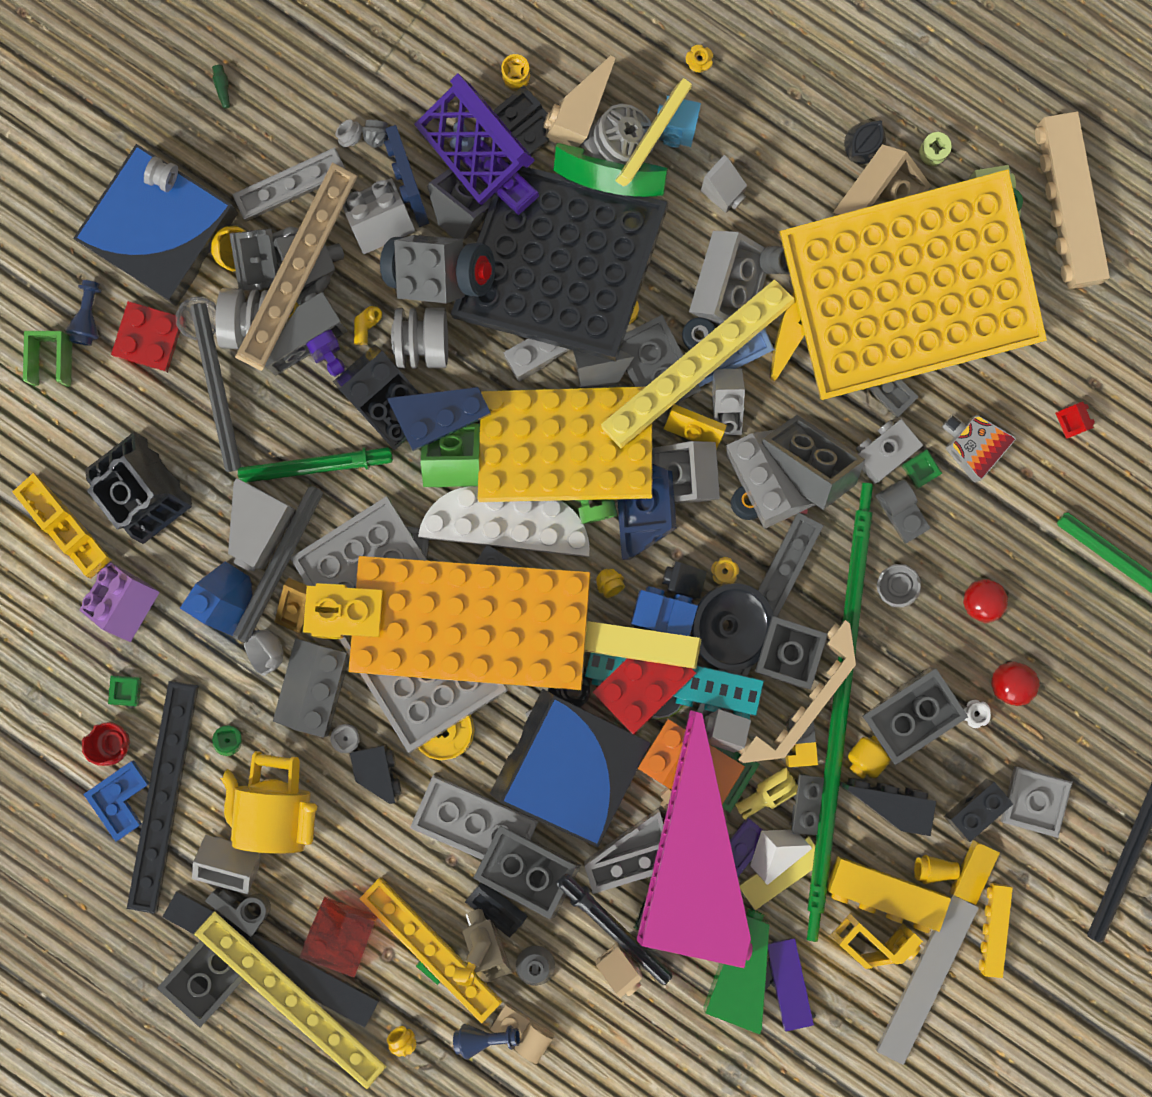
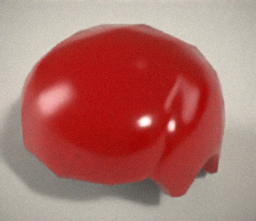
(985, 600)
(1015, 683)
(106, 744)

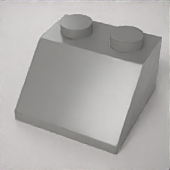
(692, 469)

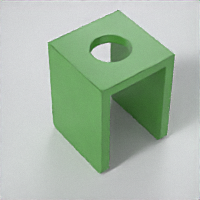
(31, 356)

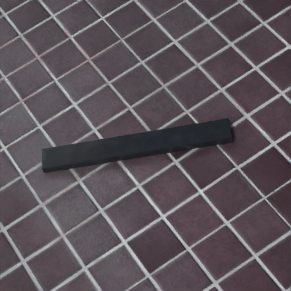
(162, 797)
(310, 978)

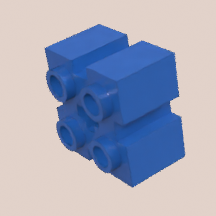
(663, 613)

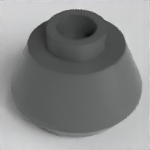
(535, 957)

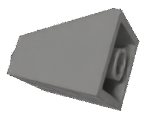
(256, 525)

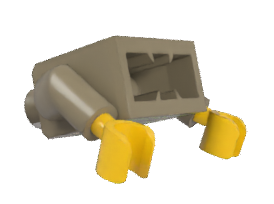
(485, 952)

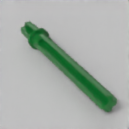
(354, 459)
(1106, 550)

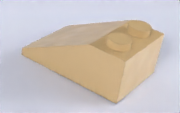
(573, 117)

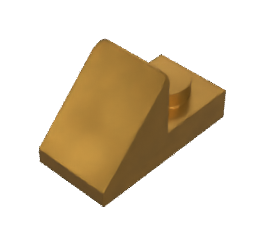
(292, 606)

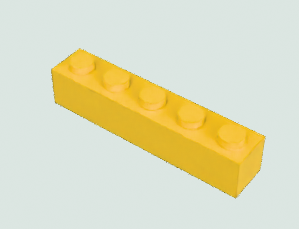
(995, 930)

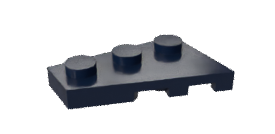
(403, 171)
(437, 414)

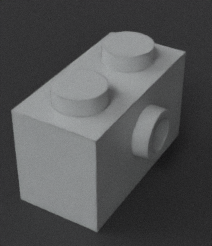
(888, 449)
(224, 865)

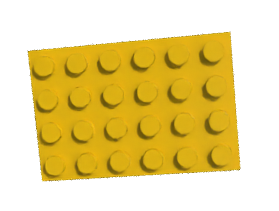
(555, 449)

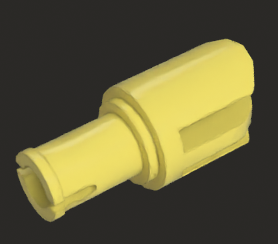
(769, 793)

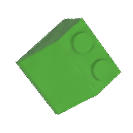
(452, 459)

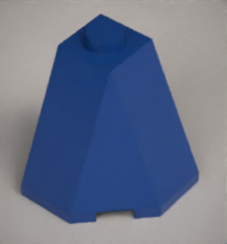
(220, 598)

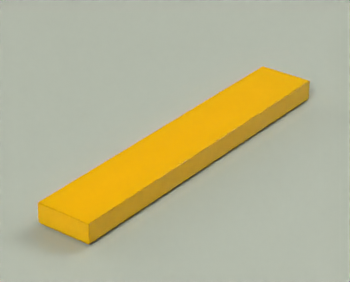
(429, 948)

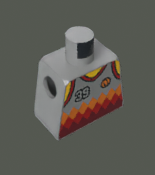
(976, 444)

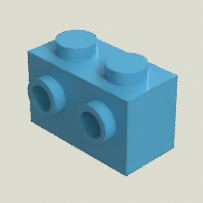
(682, 125)

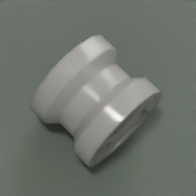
(160, 174)

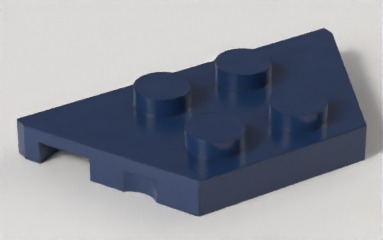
(647, 519)

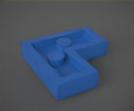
(110, 799)

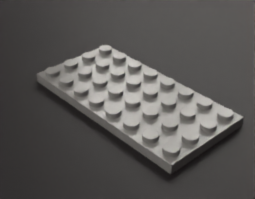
(413, 705)

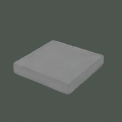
(1037, 801)

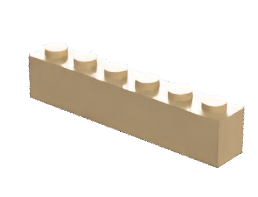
(1072, 200)

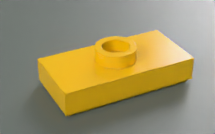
(694, 426)

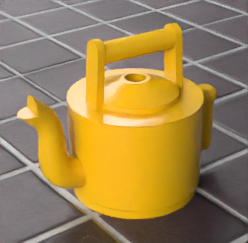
(269, 813)

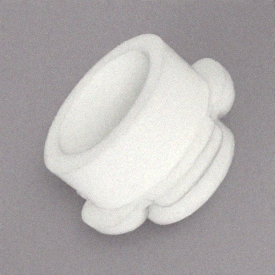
(984, 713)

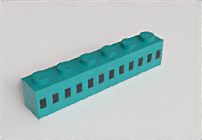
(708, 687)

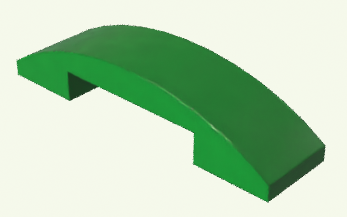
(601, 173)

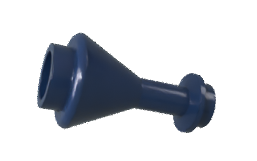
(82, 327)
(471, 1040)

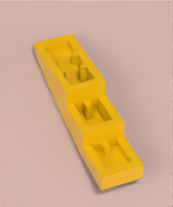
(787, 340)
(61, 525)

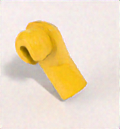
(364, 322)

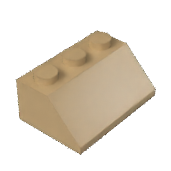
(886, 178)

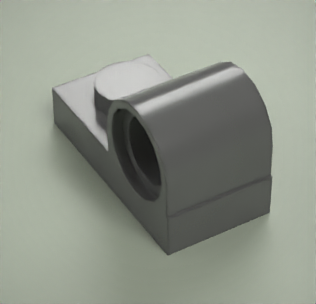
(901, 508)
(239, 914)

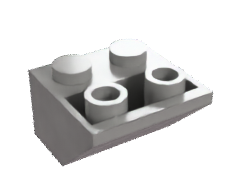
(377, 215)

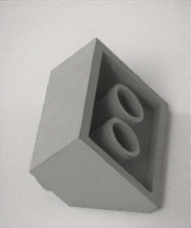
(728, 276)
(764, 480)

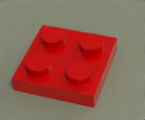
(146, 337)

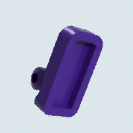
(323, 348)

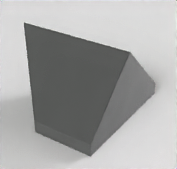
(600, 372)

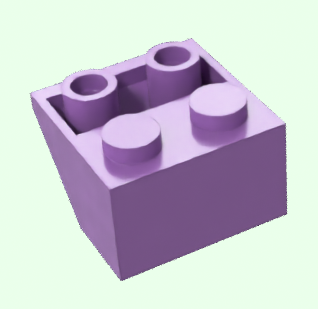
(118, 601)

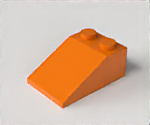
(664, 754)

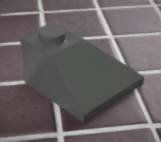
(455, 206)

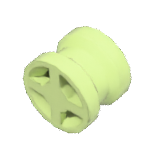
(932, 155)

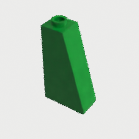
(737, 991)

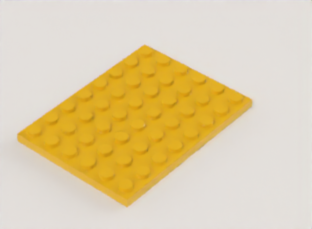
(913, 285)

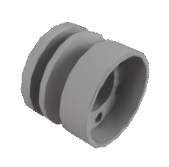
(616, 134)
(235, 315)
(420, 337)

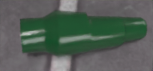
(221, 84)

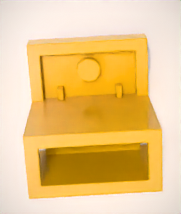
(900, 946)

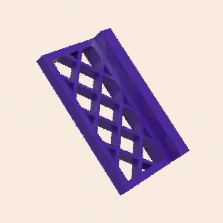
(494, 128)

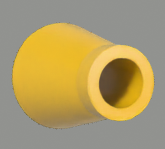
(932, 869)

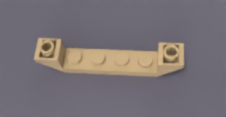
(841, 644)

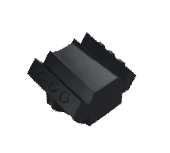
(136, 489)

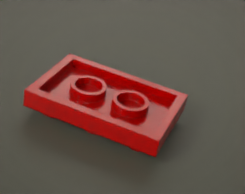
(641, 690)

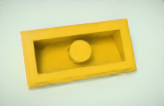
(974, 872)

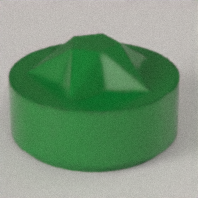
(227, 740)

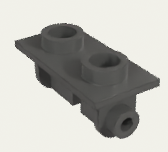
(807, 806)

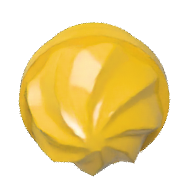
(609, 582)
(401, 1041)

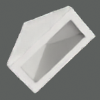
(777, 852)

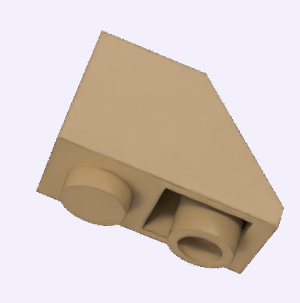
(619, 970)

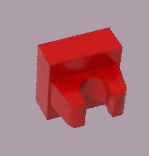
(1075, 419)

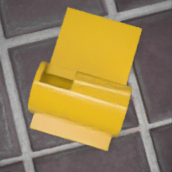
(341, 611)

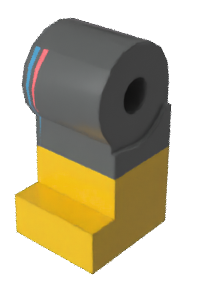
(805, 748)

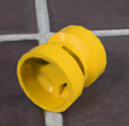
(515, 66)

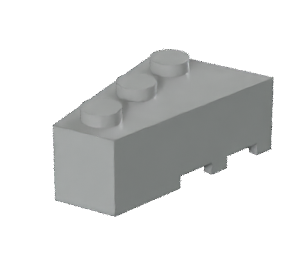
(627, 856)

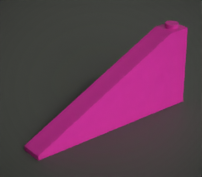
(694, 884)

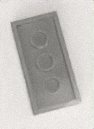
(466, 818)

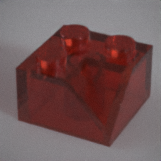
(339, 937)

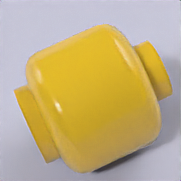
(868, 758)

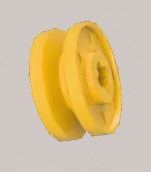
(454, 744)

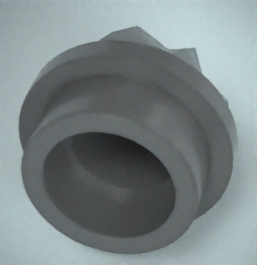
(375, 133)

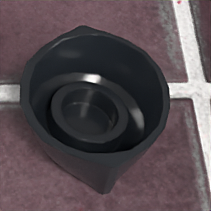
(864, 141)

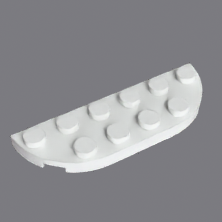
(515, 524)

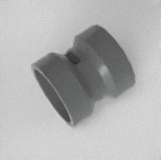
(774, 260)

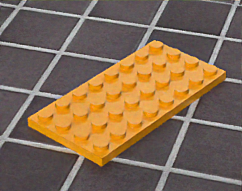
(475, 623)

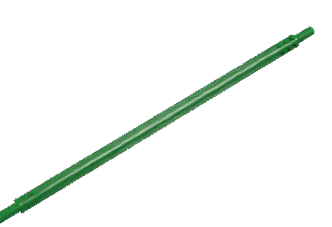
(839, 718)

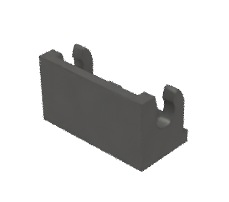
(254, 258)

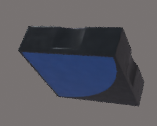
(155, 232)
(569, 768)

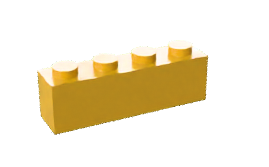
(888, 894)

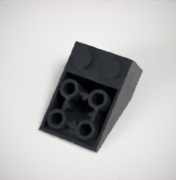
(369, 385)
(906, 811)

